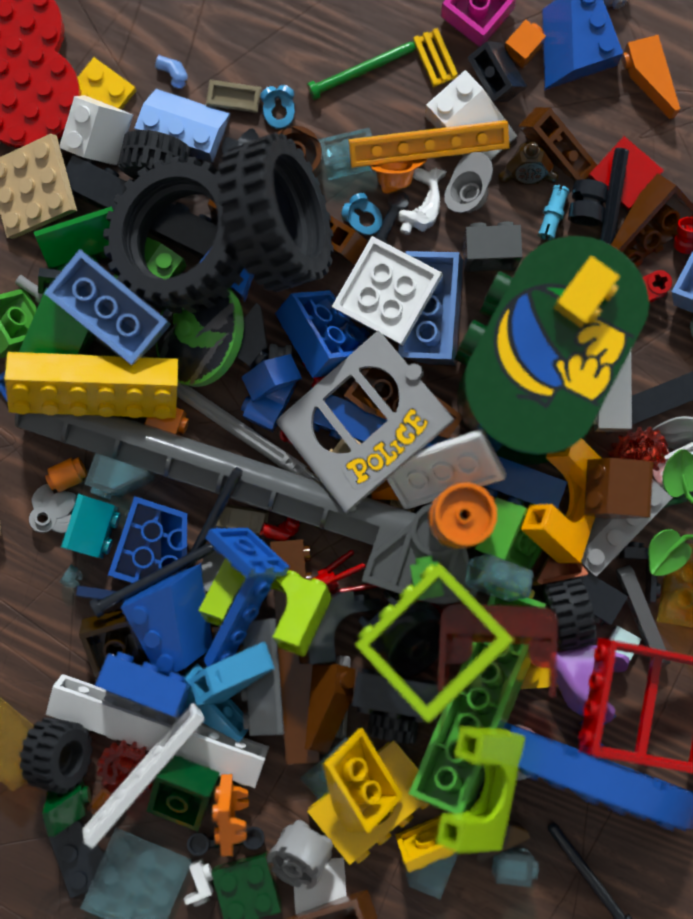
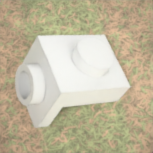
(202, 877)

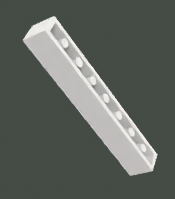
(131, 721)

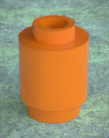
(66, 474)

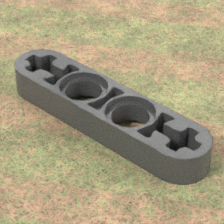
(640, 609)

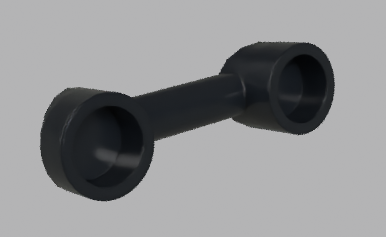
(397, 201)
(200, 843)

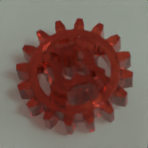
(641, 446)
(124, 760)

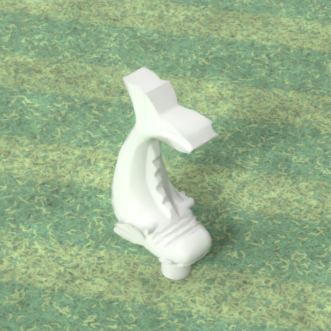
(427, 213)

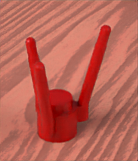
(331, 579)

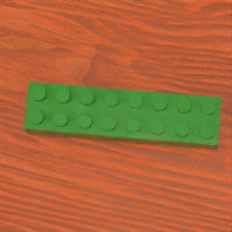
(485, 703)

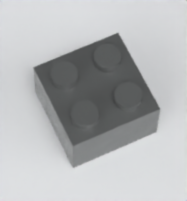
(492, 247)

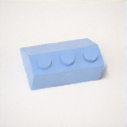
(187, 120)

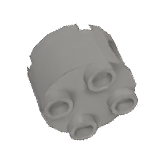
(300, 855)

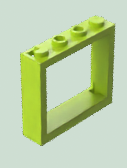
(391, 613)

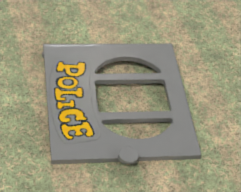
(414, 424)

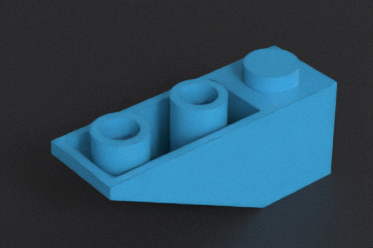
(231, 675)

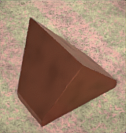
(548, 570)

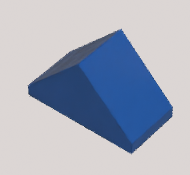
(271, 376)

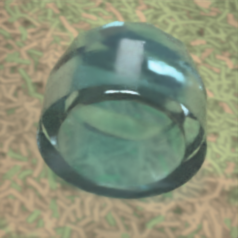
(69, 576)

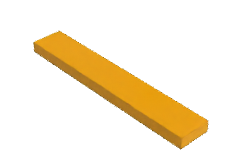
(428, 143)

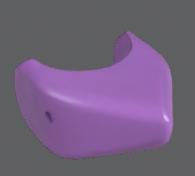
(573, 675)

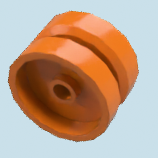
(476, 507)

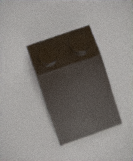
(109, 636)

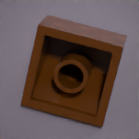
(618, 488)

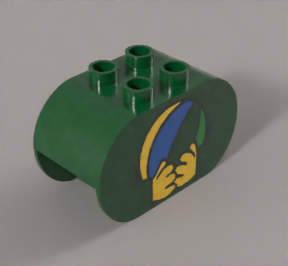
(532, 371)

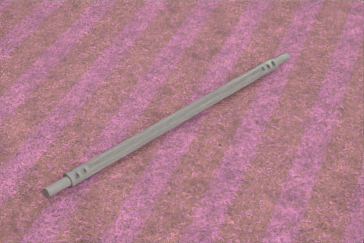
(214, 412)

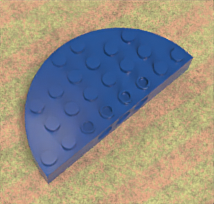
(605, 781)

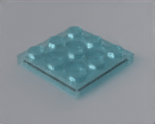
(135, 880)

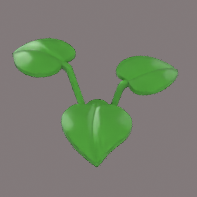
(667, 549)

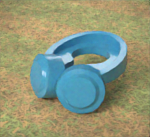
(269, 96)
(361, 202)

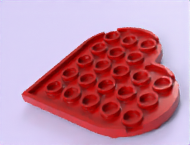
(34, 77)

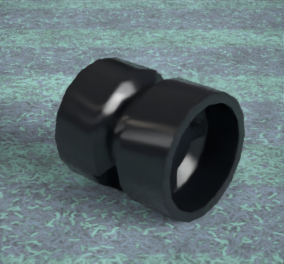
(588, 199)

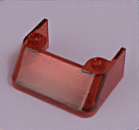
(524, 624)

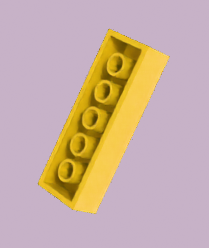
(91, 385)

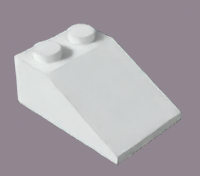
(464, 104)

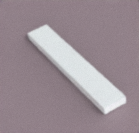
(142, 775)

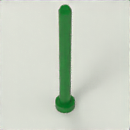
(317, 88)

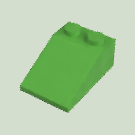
(508, 539)

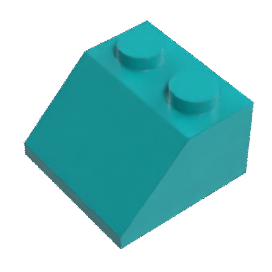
(91, 527)

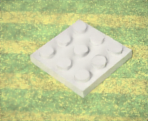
(387, 290)

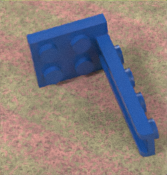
(260, 568)

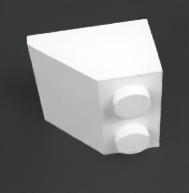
(95, 130)

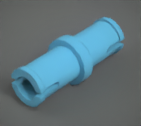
(553, 212)

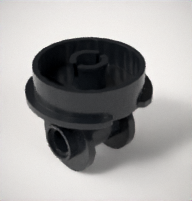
(411, 640)

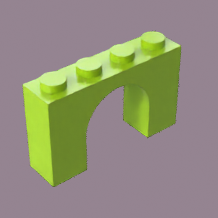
(304, 610)
(485, 823)

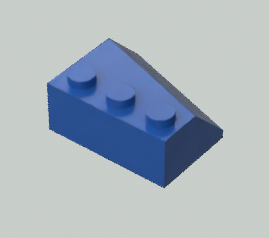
(577, 40)
(318, 331)
(149, 541)
(169, 620)

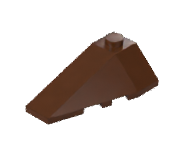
(388, 390)

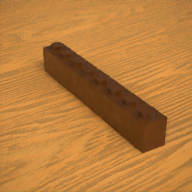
(294, 677)

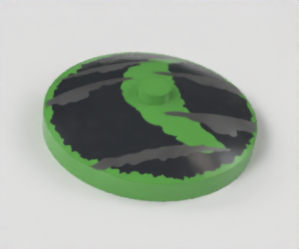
(203, 340)

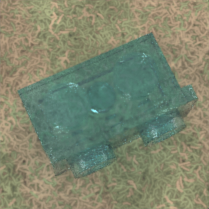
(336, 154)

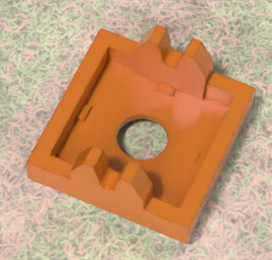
(229, 800)

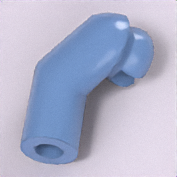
(175, 69)

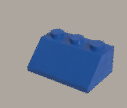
(144, 684)

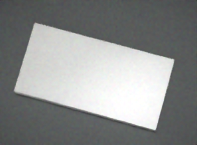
(446, 464)

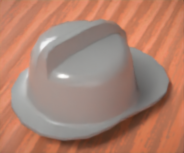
(469, 183)

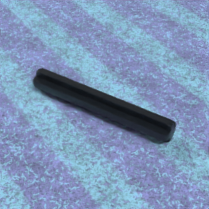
(614, 195)

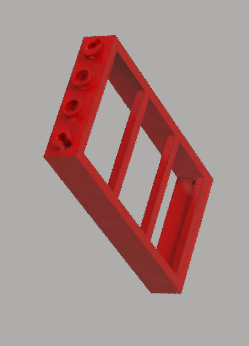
(596, 705)

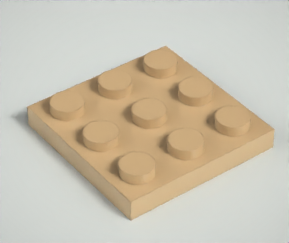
(34, 187)

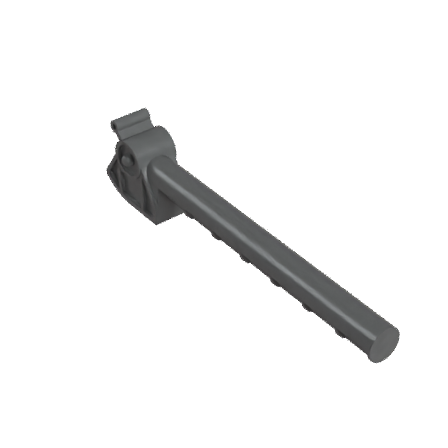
(393, 532)

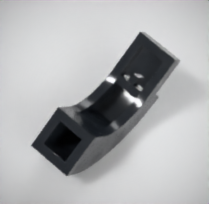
(340, 606)

